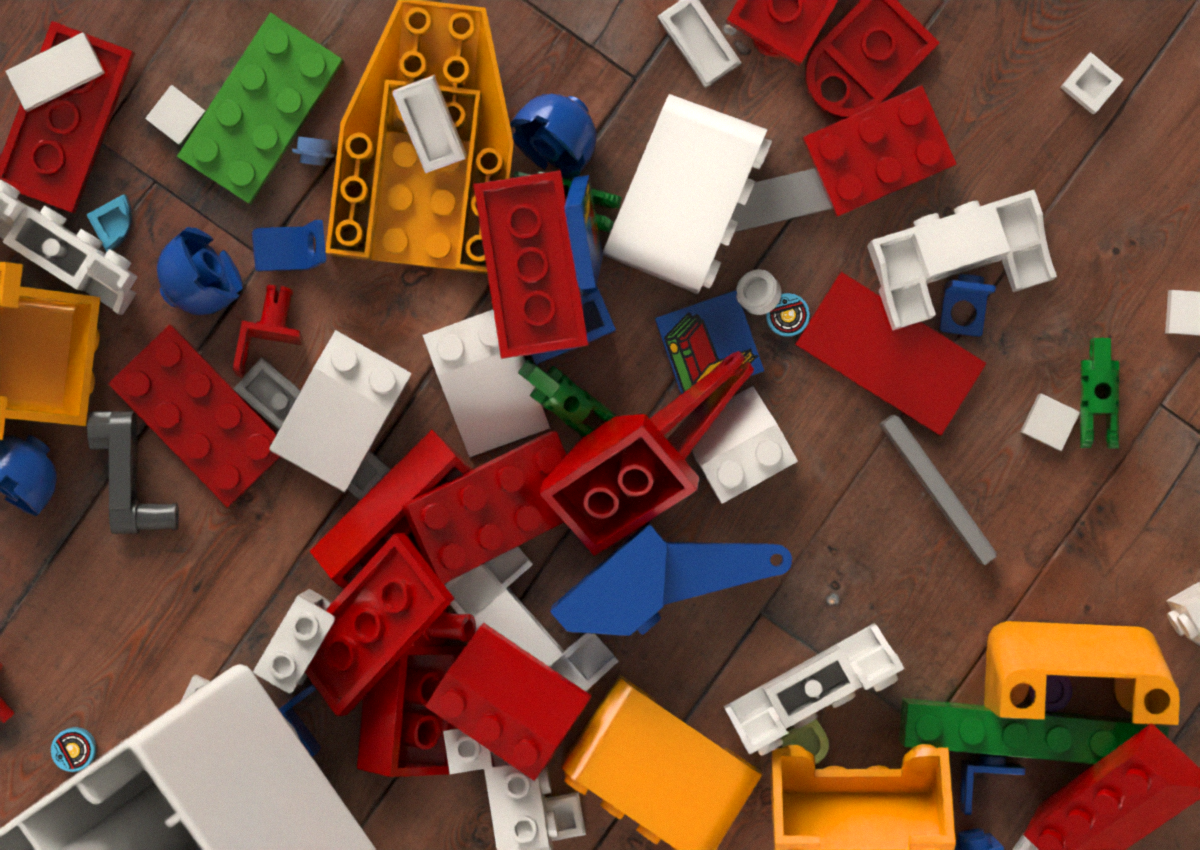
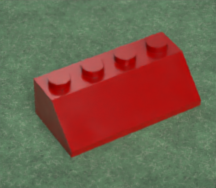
(380, 514)
(1118, 797)

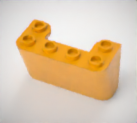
(1029, 651)
(658, 771)
(862, 806)

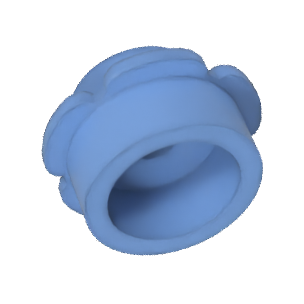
(313, 150)

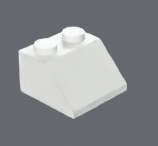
(742, 447)

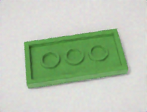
(260, 108)

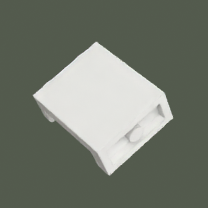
(296, 642)

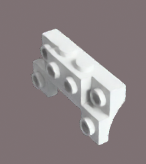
(956, 244)
(63, 253)
(489, 599)
(802, 691)
(514, 799)

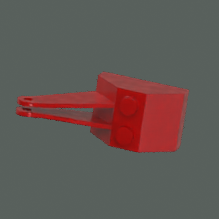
(629, 468)

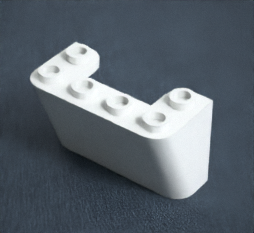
(687, 194)

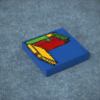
(583, 232)
(704, 336)

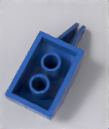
(649, 573)

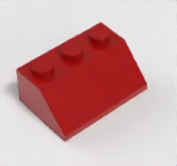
(508, 701)
(396, 728)

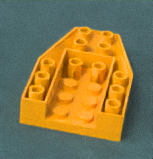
(380, 194)

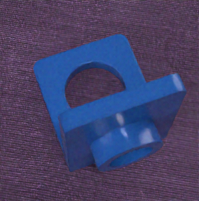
(289, 247)
(969, 289)
(304, 734)
(987, 764)

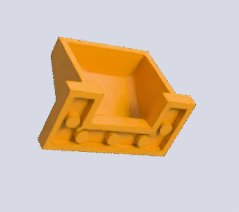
(45, 352)

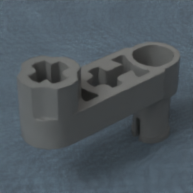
(119, 434)

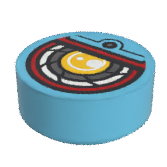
(788, 316)
(73, 749)

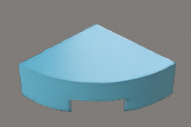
(112, 222)

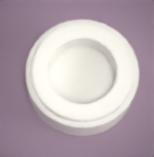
(758, 292)

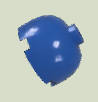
(556, 132)
(195, 275)
(26, 473)

